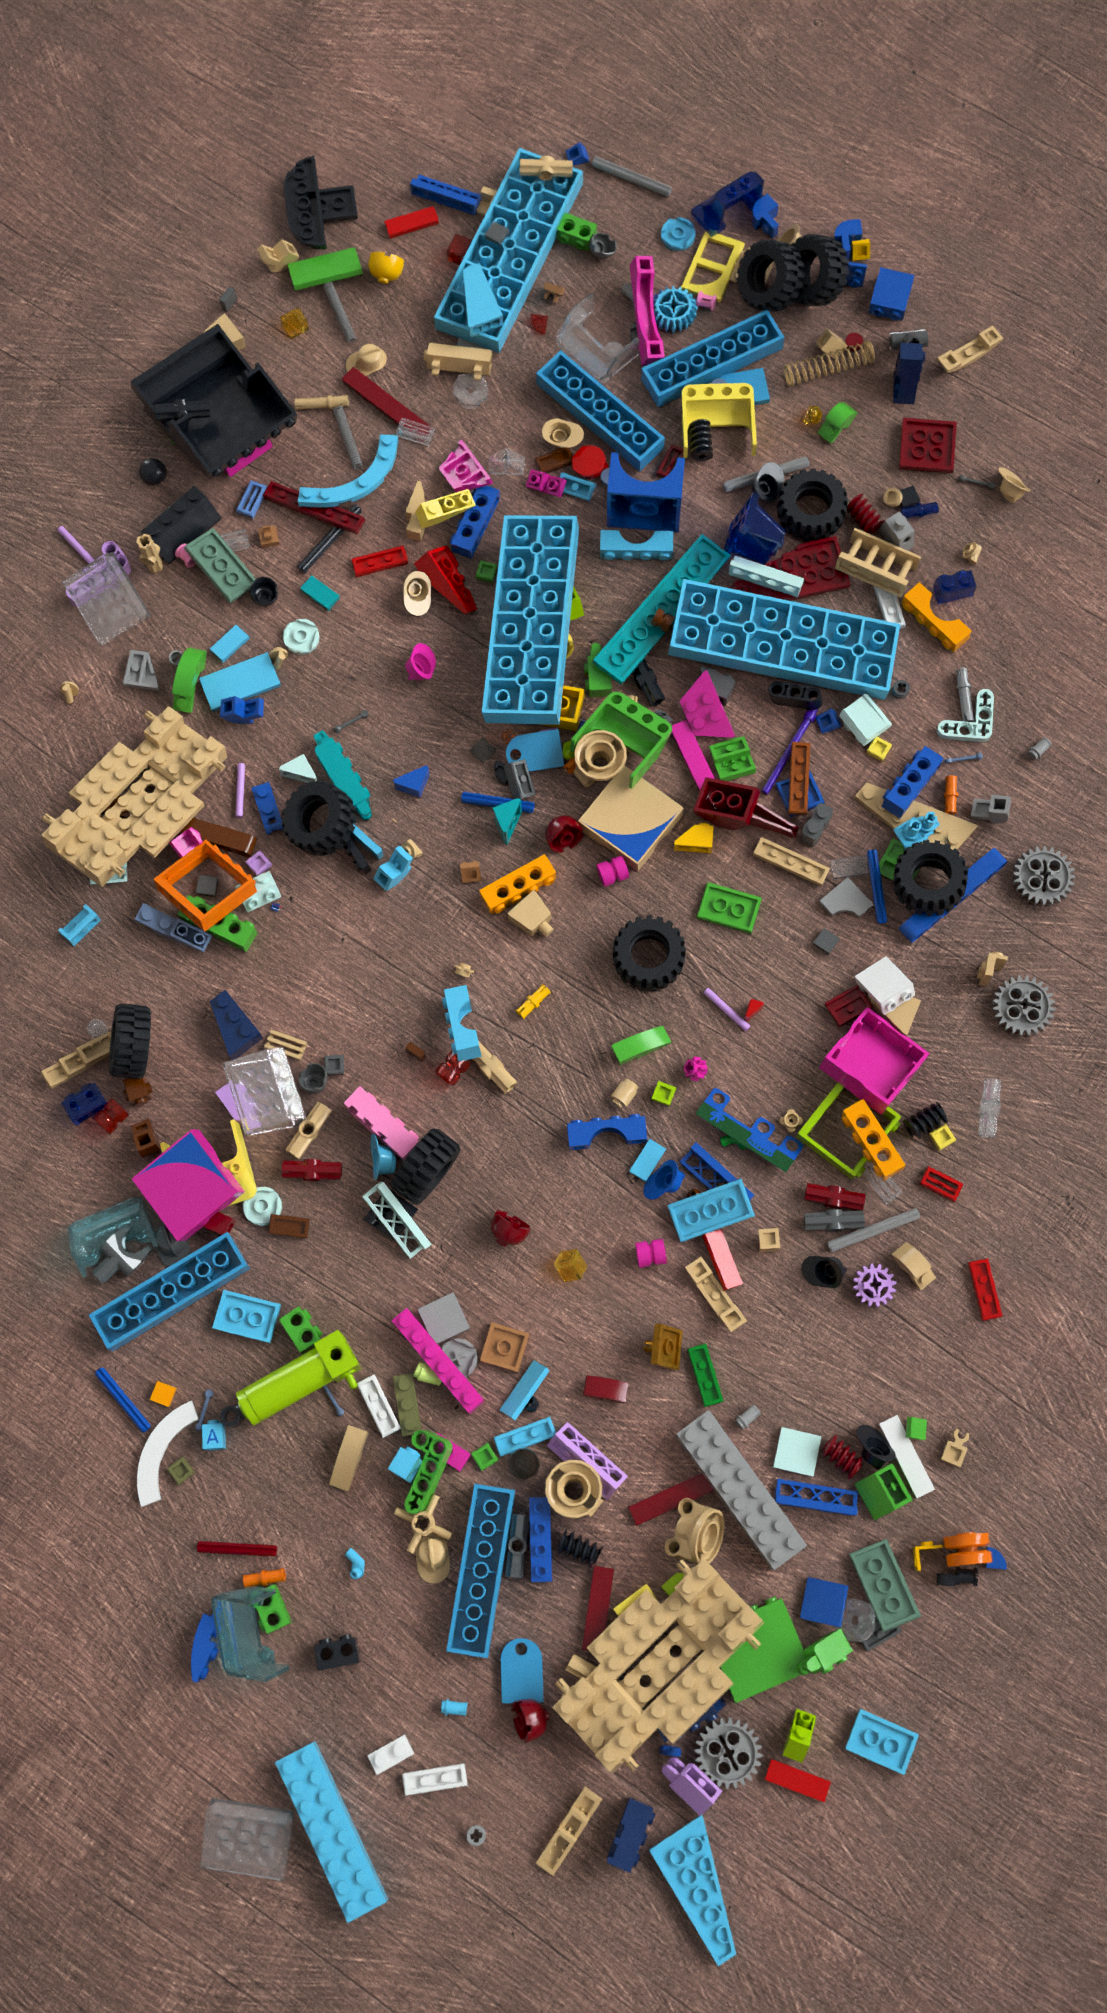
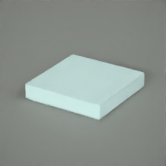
(797, 1451)

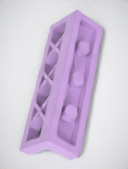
(569, 1449)

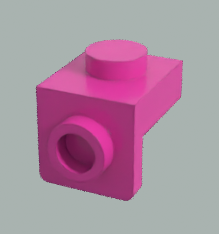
(186, 841)

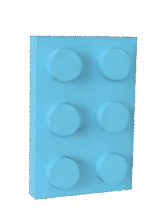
(246, 1316)
(881, 1741)

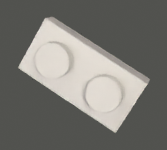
(391, 1754)

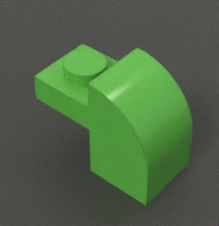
(837, 419)

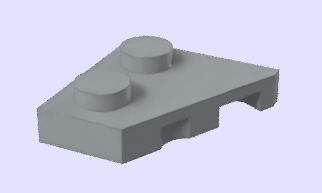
(140, 671)

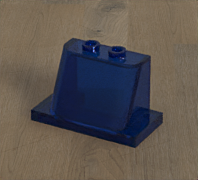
(711, 211)
(754, 533)

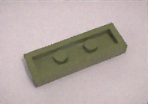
(407, 1404)

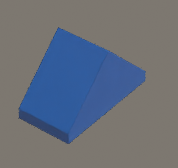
(413, 782)

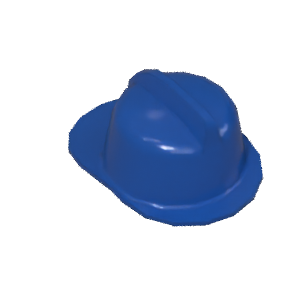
(665, 1179)

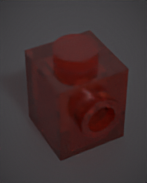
(458, 248)

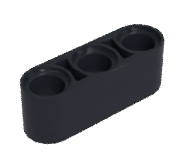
(789, 689)

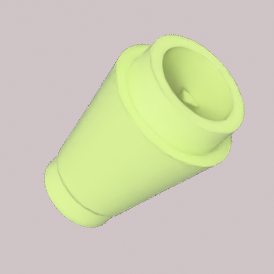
(426, 1374)

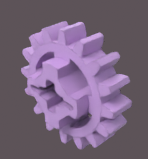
(875, 1294)

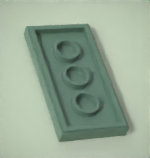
(220, 565)
(884, 1585)

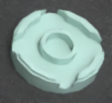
(301, 636)
(270, 1205)

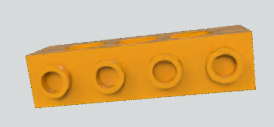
(522, 875)
(862, 1112)

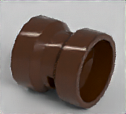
(662, 620)

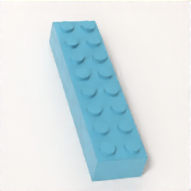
(331, 1831)

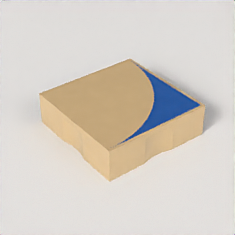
(630, 819)

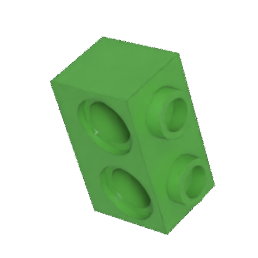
(578, 228)
(297, 1332)
(276, 1606)

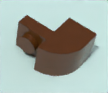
(145, 1138)

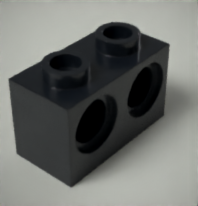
(338, 1658)

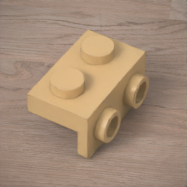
(993, 962)

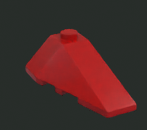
(442, 571)

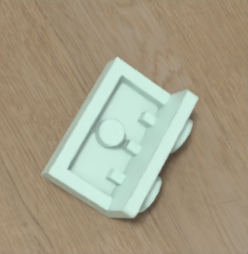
(266, 892)

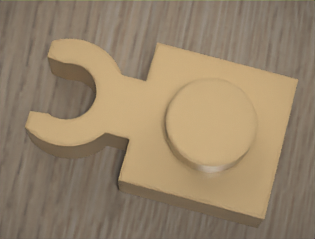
(954, 1451)

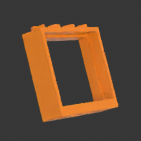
(188, 862)

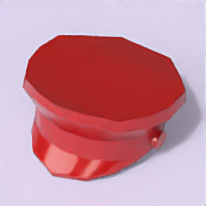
(589, 462)

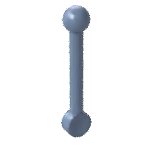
(979, 756)
(208, 1394)
(340, 1411)

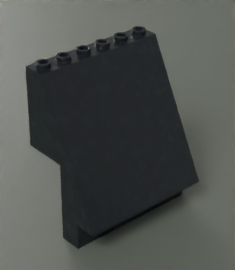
(241, 400)

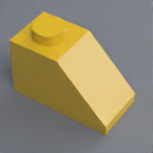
(696, 839)

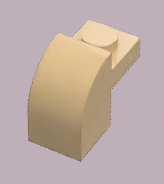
(278, 256)
(914, 1264)

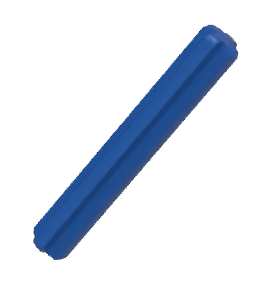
(493, 801)
(877, 888)
(122, 1399)

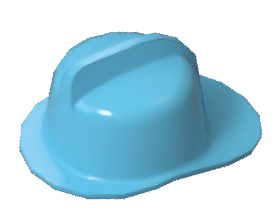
(383, 1158)

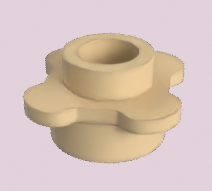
(463, 969)
(791, 1115)

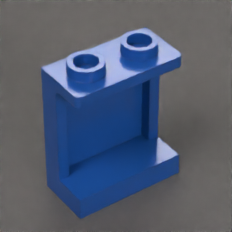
(891, 294)

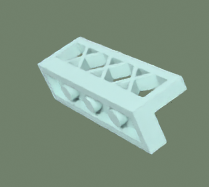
(765, 576)
(403, 1216)

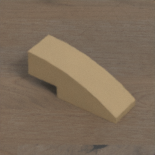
(414, 529)
(348, 1458)

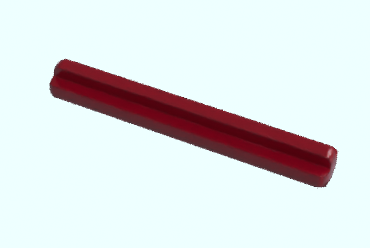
(237, 1548)

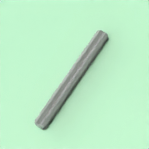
(631, 176)
(748, 479)
(873, 1230)

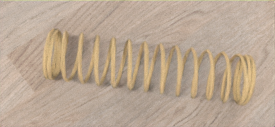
(867, 345)

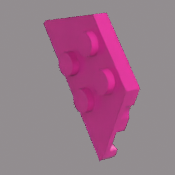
(464, 470)
(705, 709)

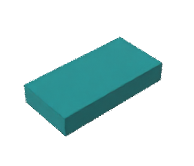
(320, 593)

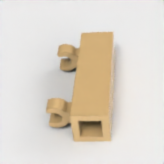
(458, 359)

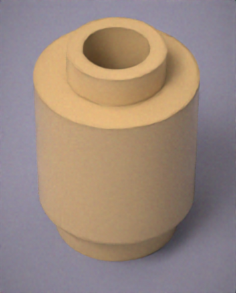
(624, 1093)

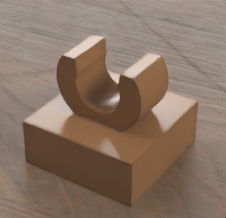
(553, 289)
(268, 536)
(470, 872)

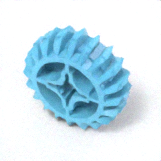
(684, 307)

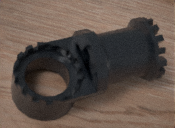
(965, 1576)

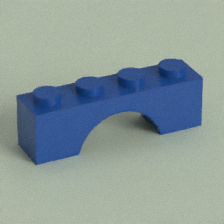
(631, 1129)

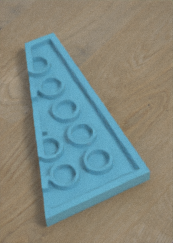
(691, 1872)

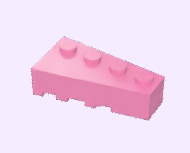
(380, 1122)

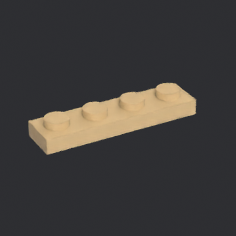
(791, 861)

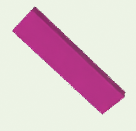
(691, 753)

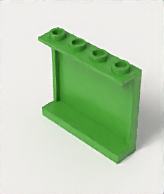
(772, 1661)

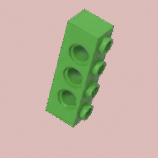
(240, 940)

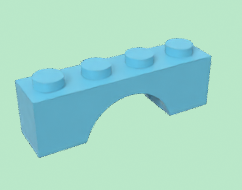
(615, 546)
(466, 1040)
(406, 1464)

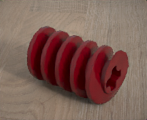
(863, 516)
(841, 1455)

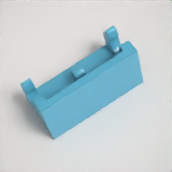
(80, 925)

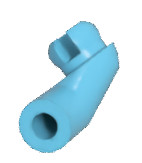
(357, 1564)

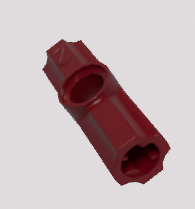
(312, 1170)
(834, 1197)

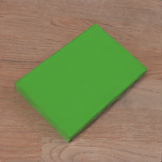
(729, 908)

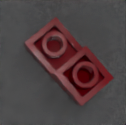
(605, 1388)

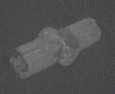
(989, 1108)

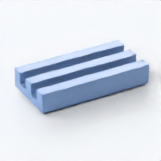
(246, 512)

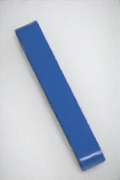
(977, 876)

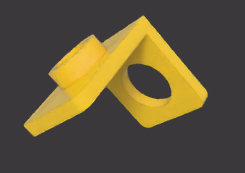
(924, 1545)

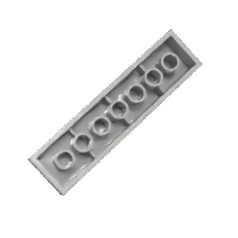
(740, 1490)

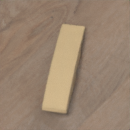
(78, 1061)
(569, 1831)

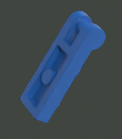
(267, 807)

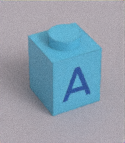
(213, 1435)

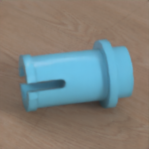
(454, 1708)

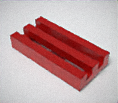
(937, 1190)

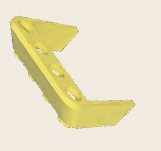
(721, 405)
(238, 1166)

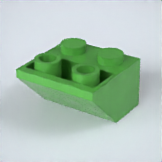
(883, 1492)

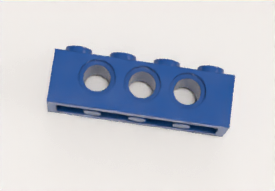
(467, 545)
(897, 803)
(540, 1540)

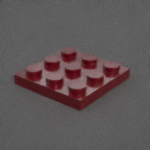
(927, 445)

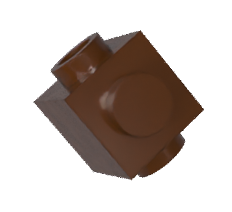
(137, 1091)

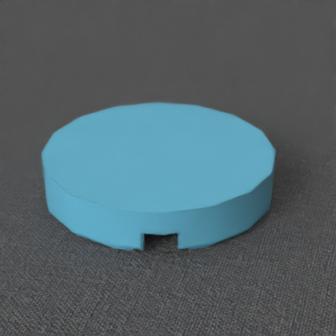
(678, 234)

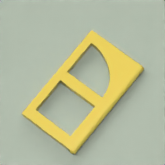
(719, 286)

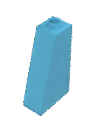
(481, 304)

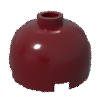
(563, 832)
(508, 1229)
(530, 1720)

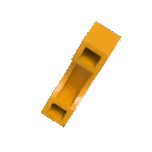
(950, 633)

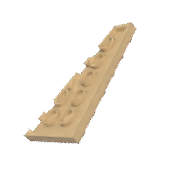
(951, 828)

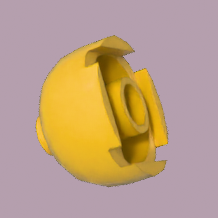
(385, 267)

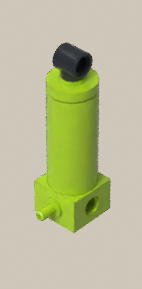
(295, 1381)

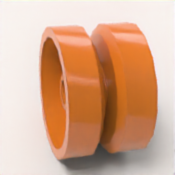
(967, 1549)

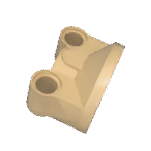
(599, 745)
(574, 1471)
(697, 1533)

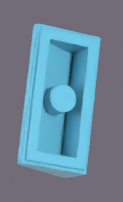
(578, 487)

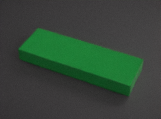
(705, 1375)

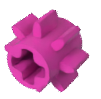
(695, 1068)

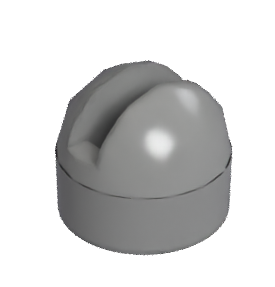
(173, 655)

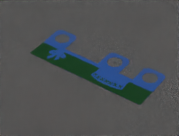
(749, 1137)

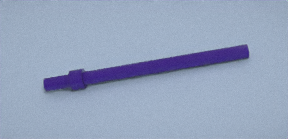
(808, 718)

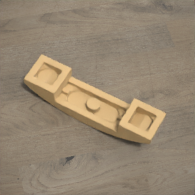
(970, 352)
(715, 1295)

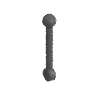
(991, 485)
(364, 714)

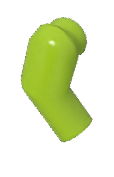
(567, 754)

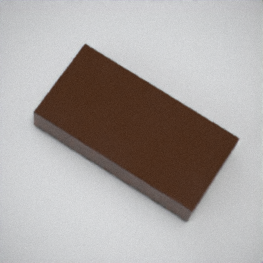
(554, 460)
(288, 1226)

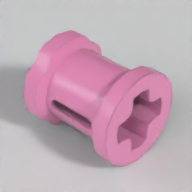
(706, 301)
(181, 553)

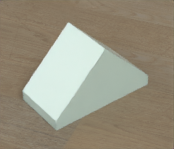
(298, 769)

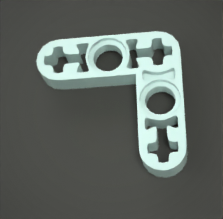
(973, 727)

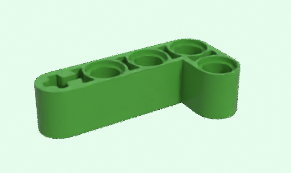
(424, 1471)

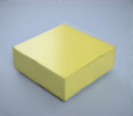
(879, 749)
(942, 1137)

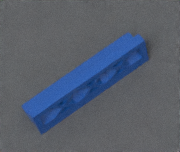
(445, 194)
(710, 1163)
(816, 1505)

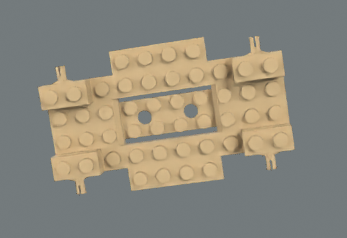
(178, 766)
(611, 1713)

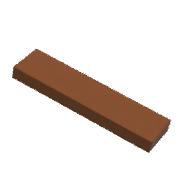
(799, 778)

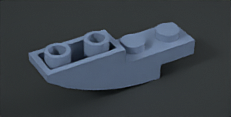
(173, 928)

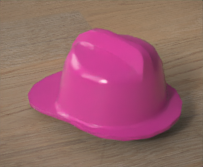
(421, 663)

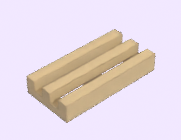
(270, 1039)

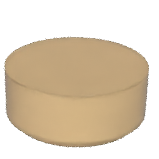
(892, 497)

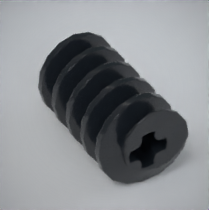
(700, 440)
(925, 1120)
(579, 1548)

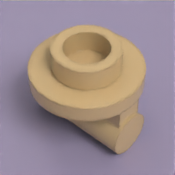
(971, 552)
(278, 655)
(69, 690)
(412, 849)

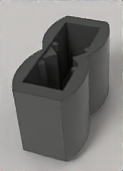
(816, 825)

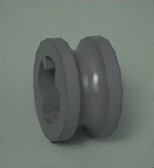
(901, 683)

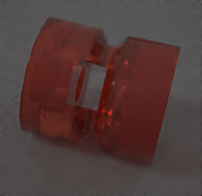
(450, 1070)
(106, 1121)

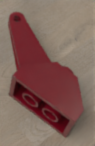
(733, 806)

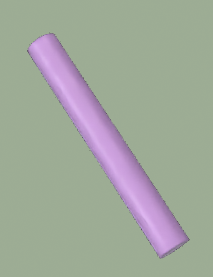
(71, 540)
(240, 790)
(726, 1009)

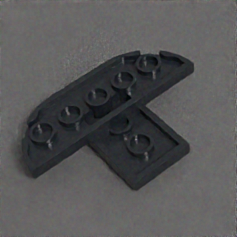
(312, 207)

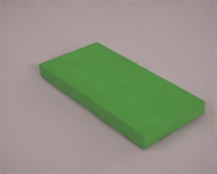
(325, 268)

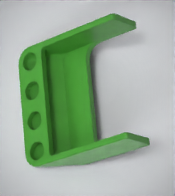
(634, 725)

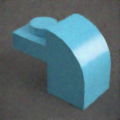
(394, 870)

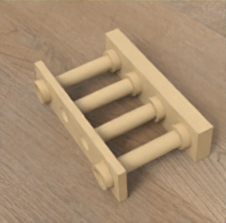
(871, 574)

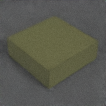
(181, 1470)

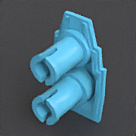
(916, 829)

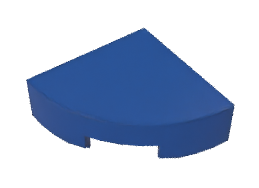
(997, 1558)
(670, 1750)

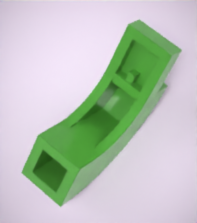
(185, 679)

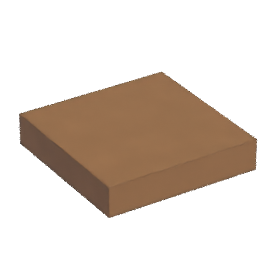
(504, 1347)

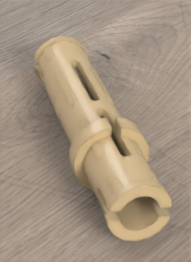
(321, 402)

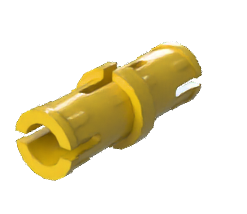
(533, 1001)

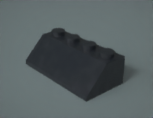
(182, 523)

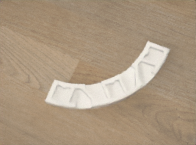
(155, 1448)

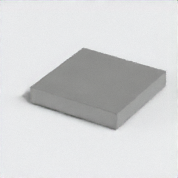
(444, 1318)

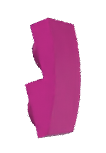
(546, 483)

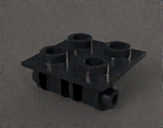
(387, 1213)

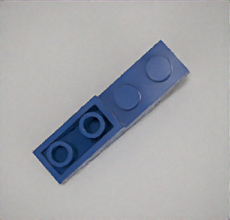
(203, 1648)

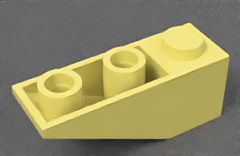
(443, 508)

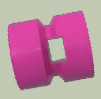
(612, 871)
(650, 1253)

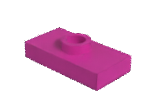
(457, 1457)

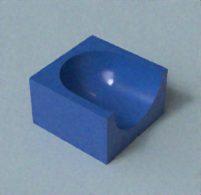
(641, 503)

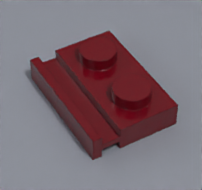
(847, 1006)

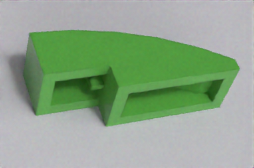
(640, 1045)

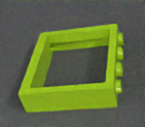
(889, 1113)

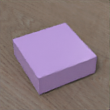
(258, 863)

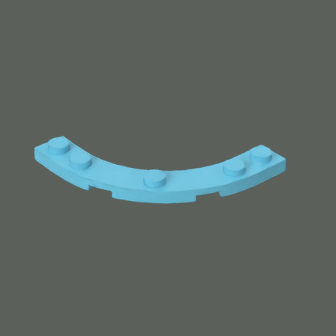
(359, 487)

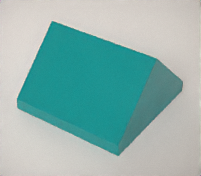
(506, 818)

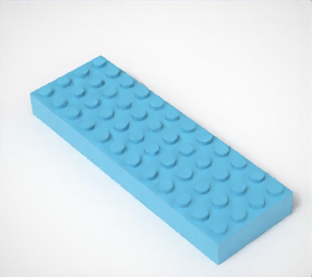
(531, 213)
(531, 620)
(784, 639)

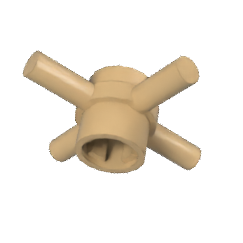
(431, 1528)

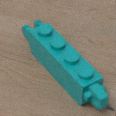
(340, 773)

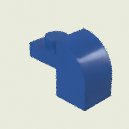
(763, 214)
(848, 231)
(240, 711)

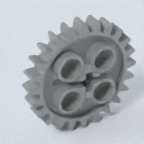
(1061, 877)
(1022, 1022)
(745, 1744)

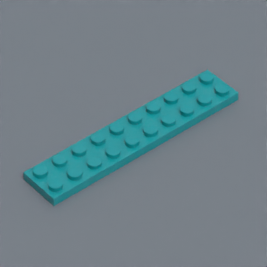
(637, 636)

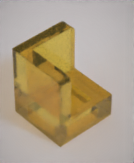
(294, 323)
(570, 1265)

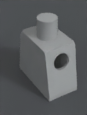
(896, 530)

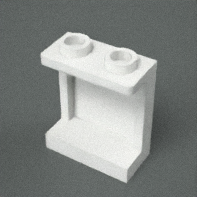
(885, 985)

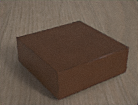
(415, 1052)

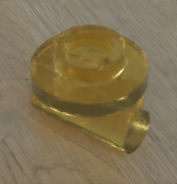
(812, 415)

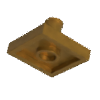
(665, 1346)

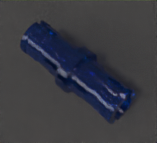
(920, 510)

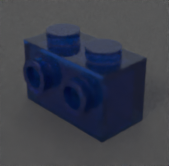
(954, 586)
(84, 1103)

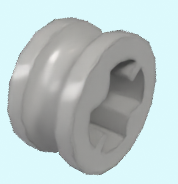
(471, 1831)

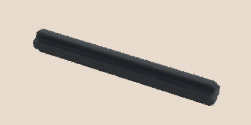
(324, 544)

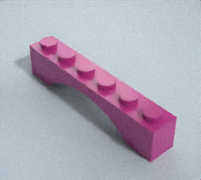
(642, 283)
(438, 1361)

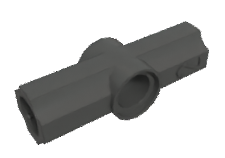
(834, 1220)
(516, 1560)

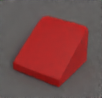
(753, 1008)

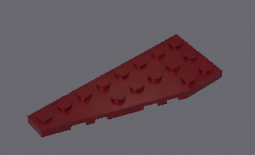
(810, 560)

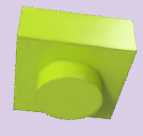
(663, 1093)

